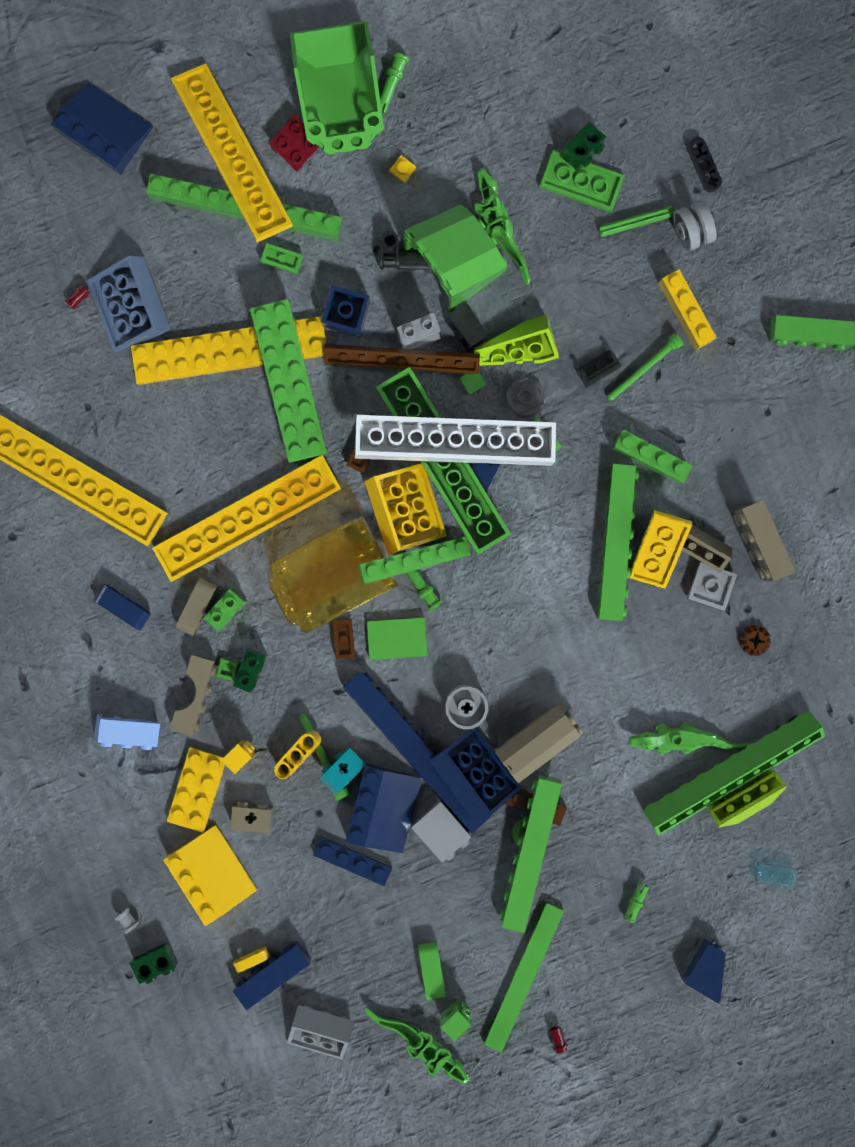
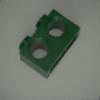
(581, 145)
(250, 670)
(151, 959)

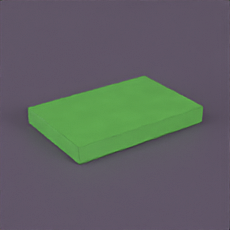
(397, 638)

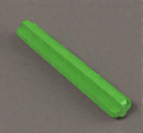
(636, 221)

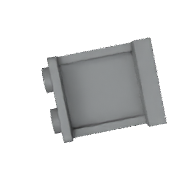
(419, 332)
(441, 831)

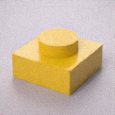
(402, 169)

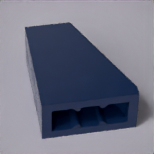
(707, 970)

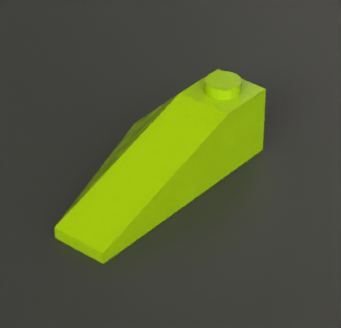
(525, 342)

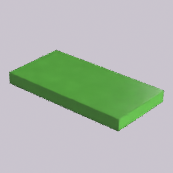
(589, 185)

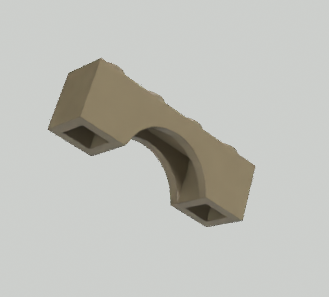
(200, 671)

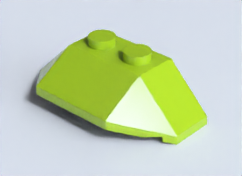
(747, 799)

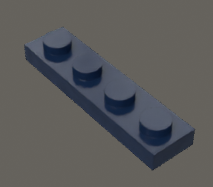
(353, 861)

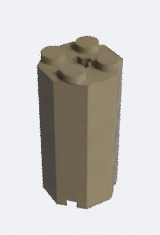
(538, 742)

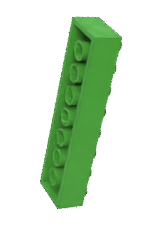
(289, 380)

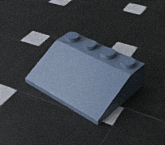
(128, 303)

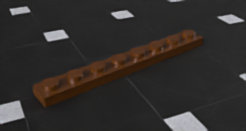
(401, 359)

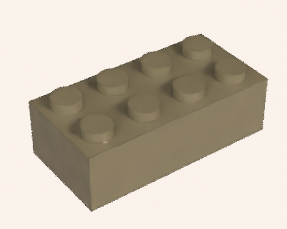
(763, 541)

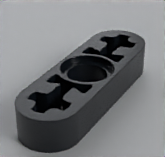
(708, 157)

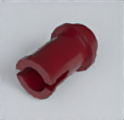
(77, 296)
(558, 1040)

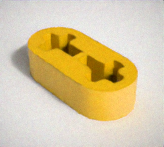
(251, 959)

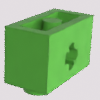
(225, 609)
(455, 1019)

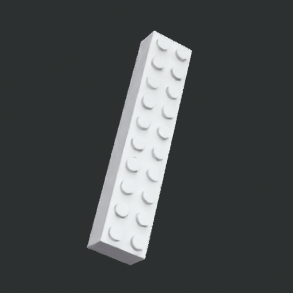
(455, 440)

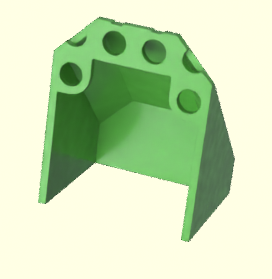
(337, 86)
(457, 252)

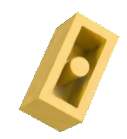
(239, 755)

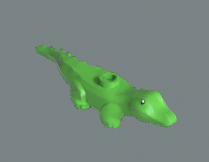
(498, 221)
(683, 738)
(423, 1045)

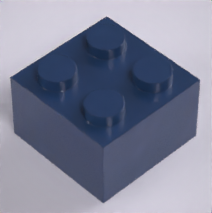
(345, 311)

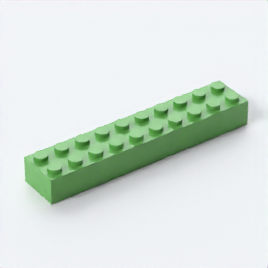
(452, 480)

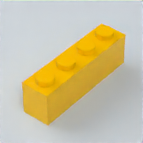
(687, 310)

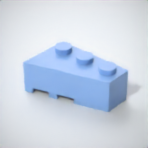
(126, 732)

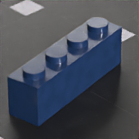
(271, 975)

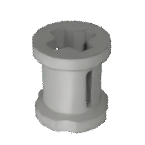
(126, 920)

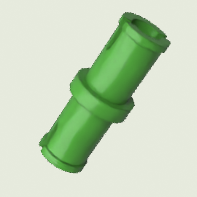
(636, 902)

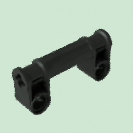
(392, 258)

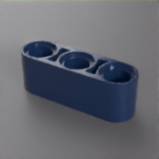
(122, 607)

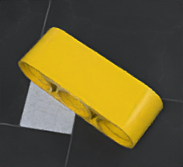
(290, 759)

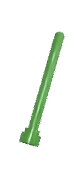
(674, 342)
(321, 754)

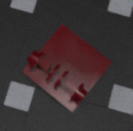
(293, 144)

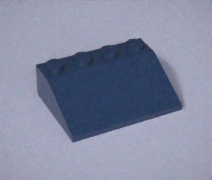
(102, 127)
(475, 775)
(383, 809)

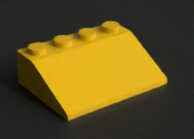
(405, 508)
(210, 875)

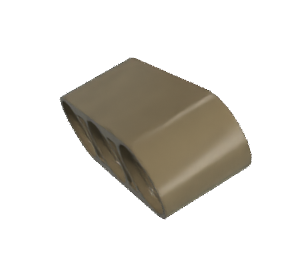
(196, 606)

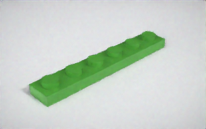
(413, 560)

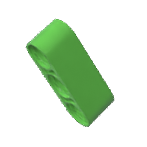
(431, 970)

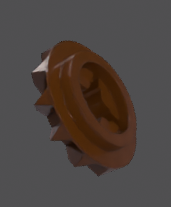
(748, 646)

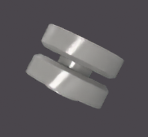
(694, 225)
(466, 718)

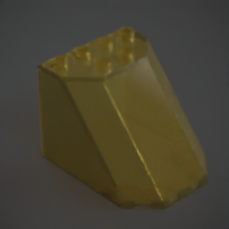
(323, 576)

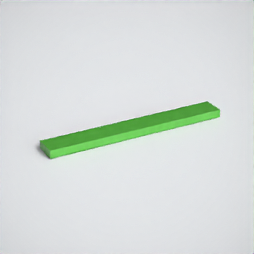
(523, 977)

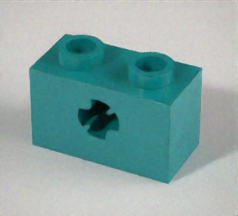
(333, 778)

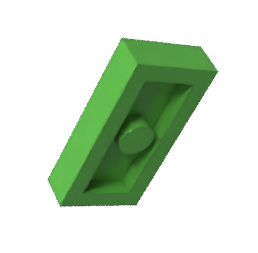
(282, 258)

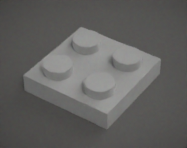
(711, 586)

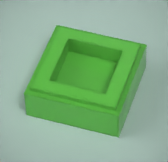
(472, 382)
(227, 669)

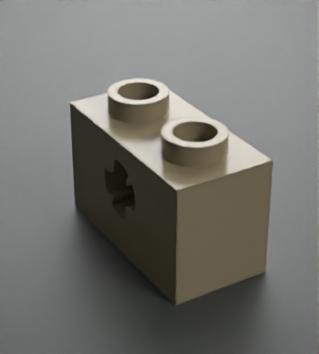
(241, 822)

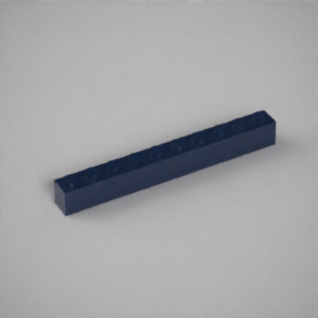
(405, 740)

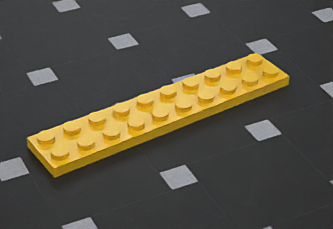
(231, 152)
(215, 352)
(79, 483)
(246, 518)

